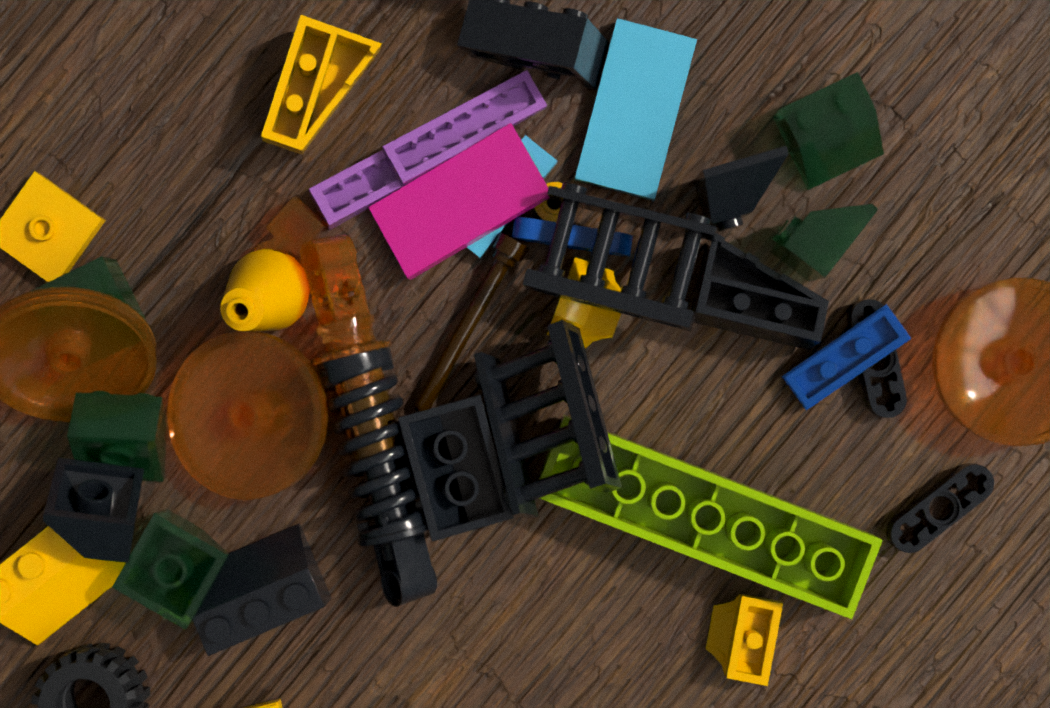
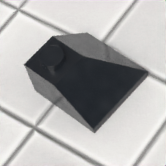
(736, 187)
(95, 507)

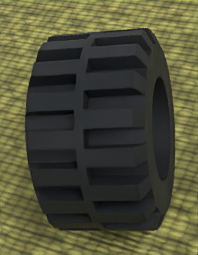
(96, 664)

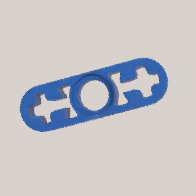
(580, 238)

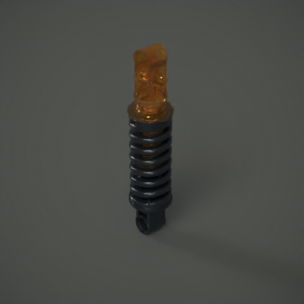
(355, 369)

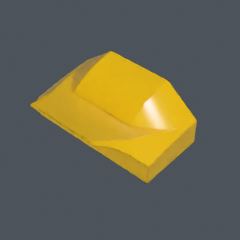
(593, 321)
(745, 637)

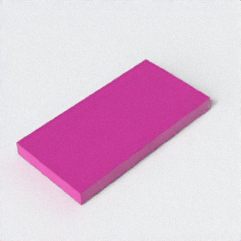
(460, 201)

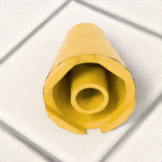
(265, 292)

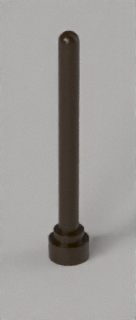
(506, 254)

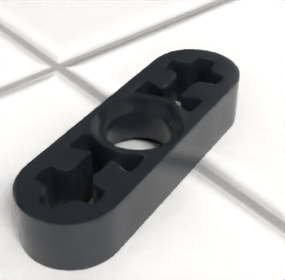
(874, 390)
(957, 510)

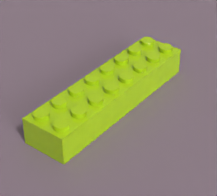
(724, 524)

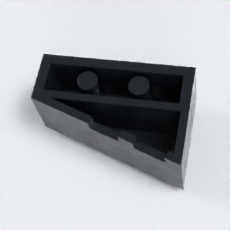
(534, 39)
(754, 300)

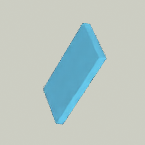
(635, 109)

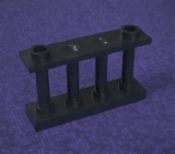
(631, 298)
(584, 428)

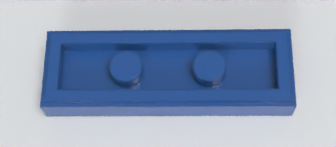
(846, 357)

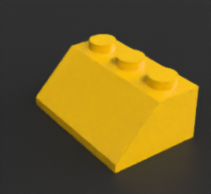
(50, 585)

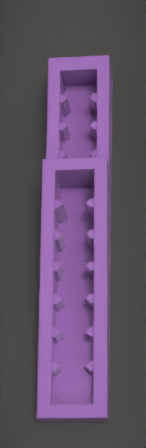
(424, 149)

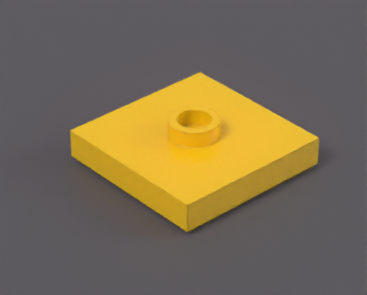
(47, 228)

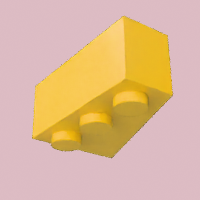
(314, 81)

